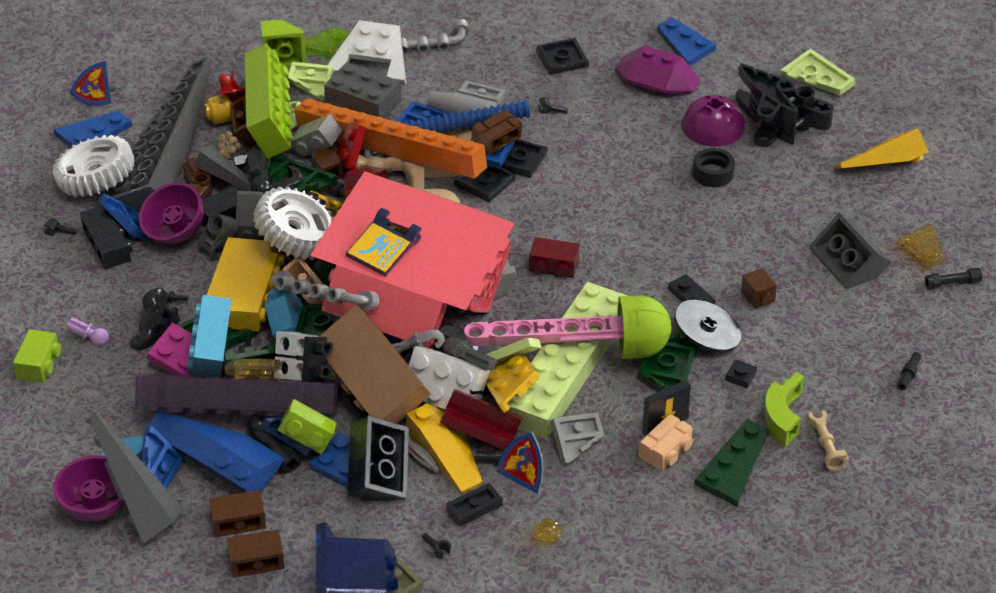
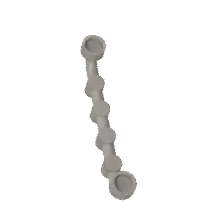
(442, 41)
(283, 281)

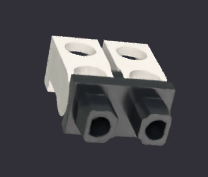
(309, 359)

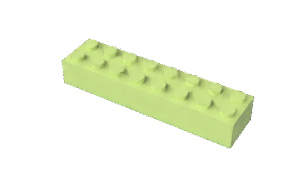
(564, 365)

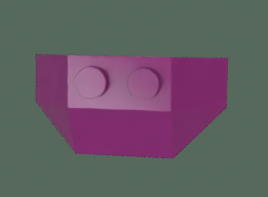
(657, 71)

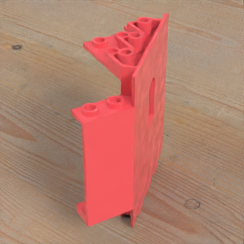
(452, 264)

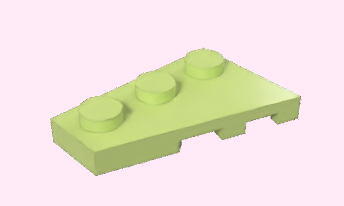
(819, 73)

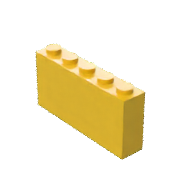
(244, 278)

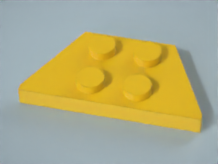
(511, 379)

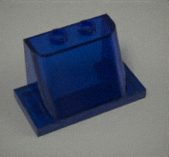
(353, 564)

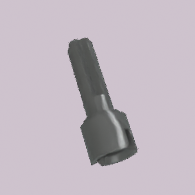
(464, 350)

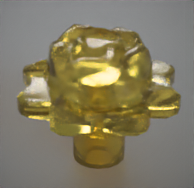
(547, 531)

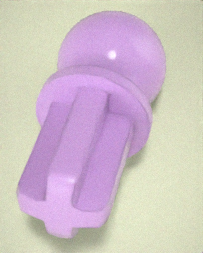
(98, 336)

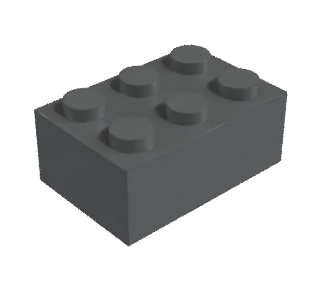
(363, 91)

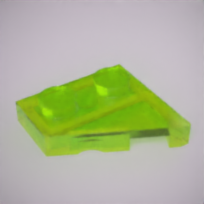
(327, 42)

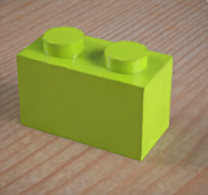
(36, 356)
(307, 426)

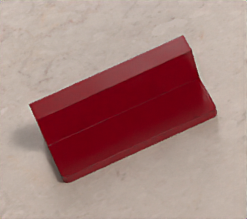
(480, 419)

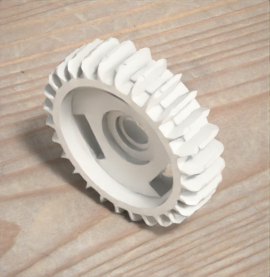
(96, 165)
(294, 209)

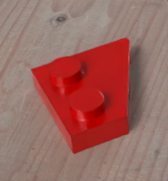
(350, 145)

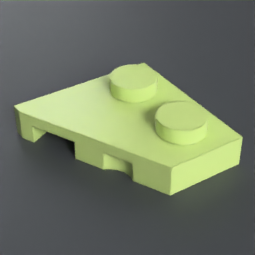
(310, 77)

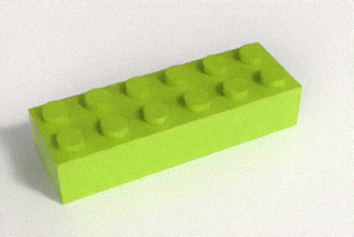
(267, 100)

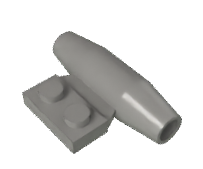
(469, 97)

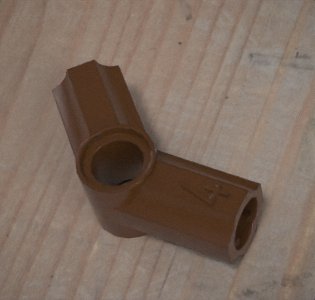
(198, 178)

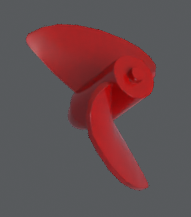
(230, 87)

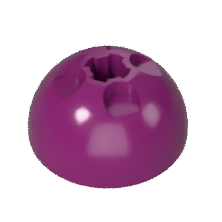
(713, 121)
(172, 213)
(87, 490)

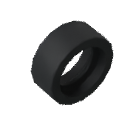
(709, 177)

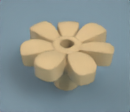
(228, 145)

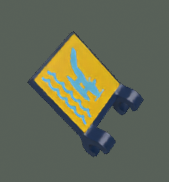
(381, 246)

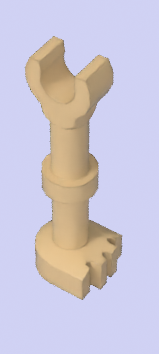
(834, 459)

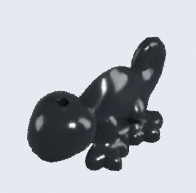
(156, 318)

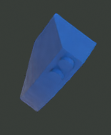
(220, 451)

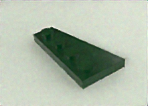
(731, 467)

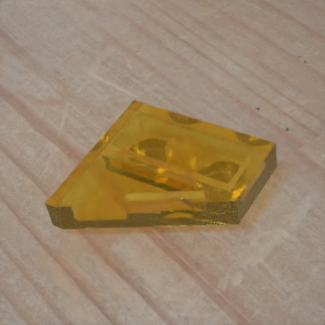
(923, 247)
(252, 368)

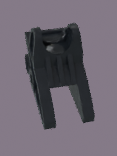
(774, 112)

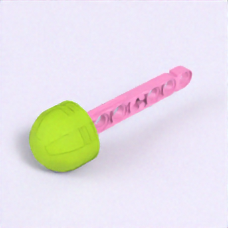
(640, 328)

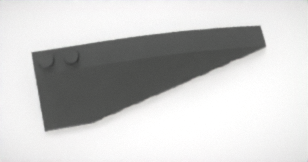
(165, 139)

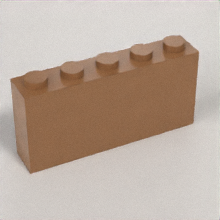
(372, 368)

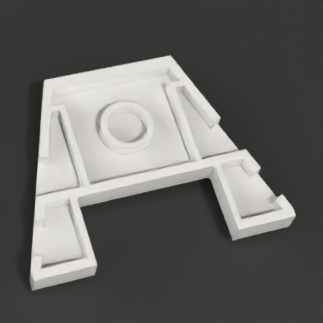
(373, 43)

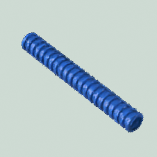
(469, 119)

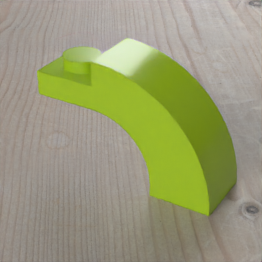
(778, 418)

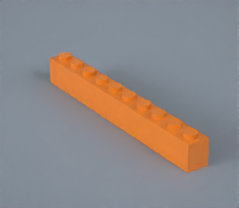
(402, 140)

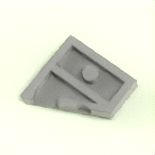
(576, 434)

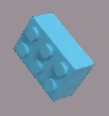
(209, 336)

